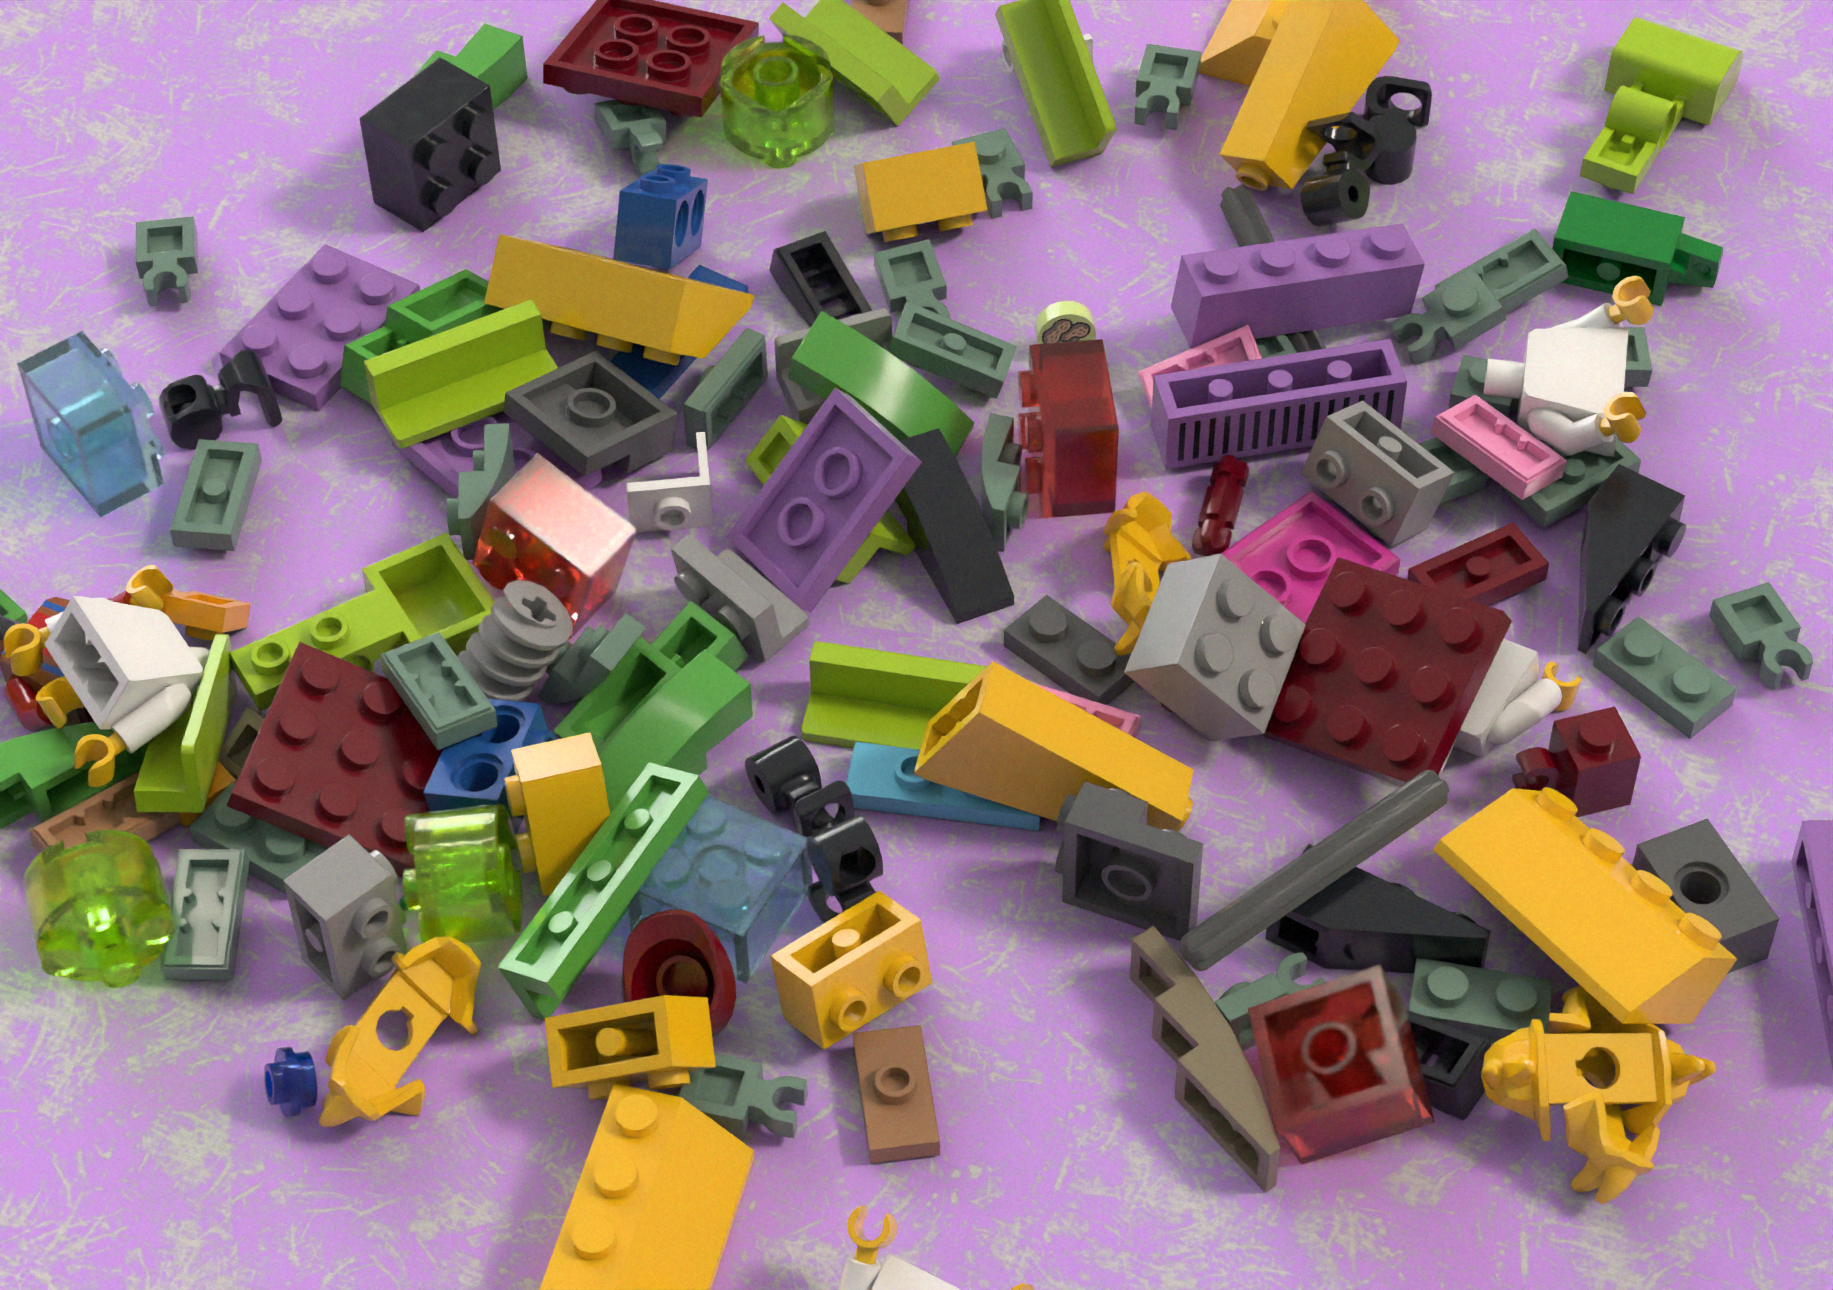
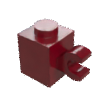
(1586, 761)

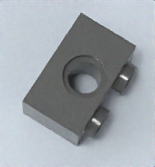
(1713, 886)

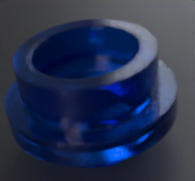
(291, 1081)

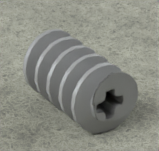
(517, 641)

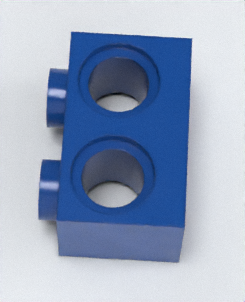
(660, 217)
(476, 767)

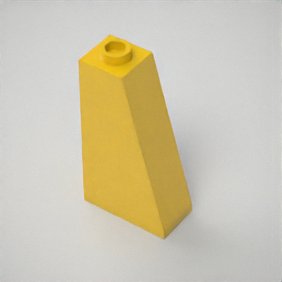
(1312, 70)
(1034, 748)

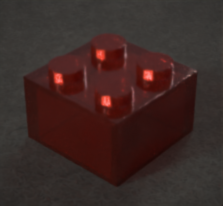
(1069, 428)
(555, 536)
(1340, 1065)

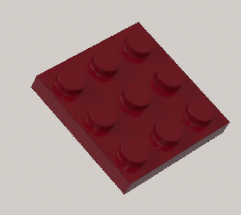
(647, 54)
(1385, 673)
(338, 759)

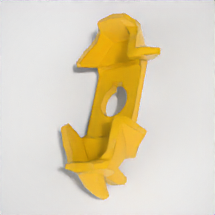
(1139, 547)
(427, 986)
(1539, 1071)
(1591, 1125)

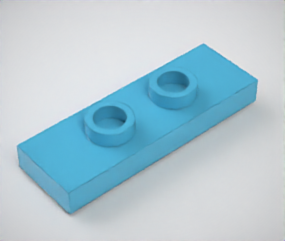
(886, 782)

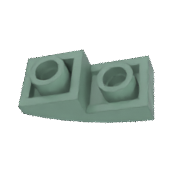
(490, 473)
(1001, 494)
(588, 661)

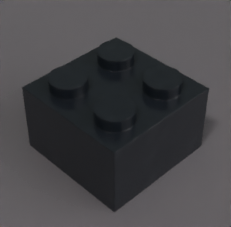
(431, 144)

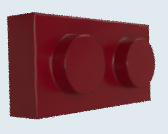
(1485, 567)

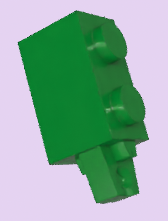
(1616, 240)

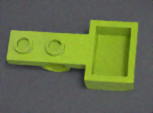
(1655, 83)
(404, 601)

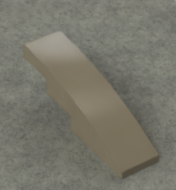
(1211, 1066)

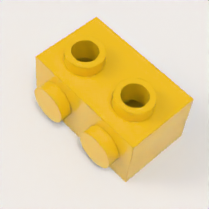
(921, 189)
(562, 802)
(851, 969)
(629, 1043)

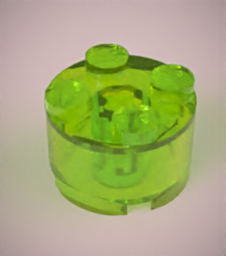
(777, 99)
(464, 874)
(98, 908)

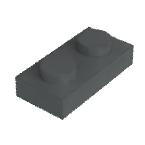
(1068, 652)

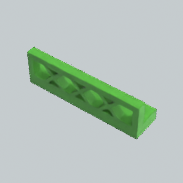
(599, 887)

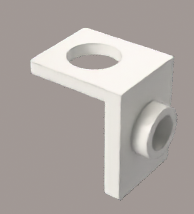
(673, 502)

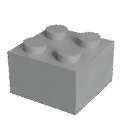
(1215, 648)

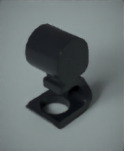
(1395, 126)
(1341, 191)
(196, 408)
(790, 778)
(844, 862)

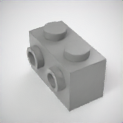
(1377, 473)
(347, 915)

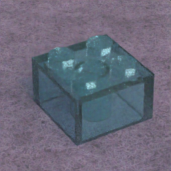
(93, 422)
(733, 874)

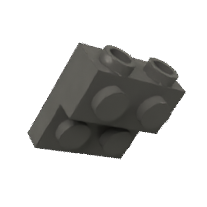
(594, 415)
(1124, 866)

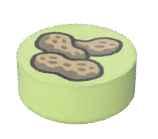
(1065, 323)

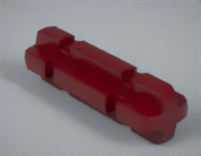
(1220, 506)

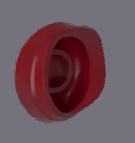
(679, 957)

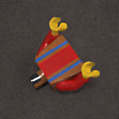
(47, 695)

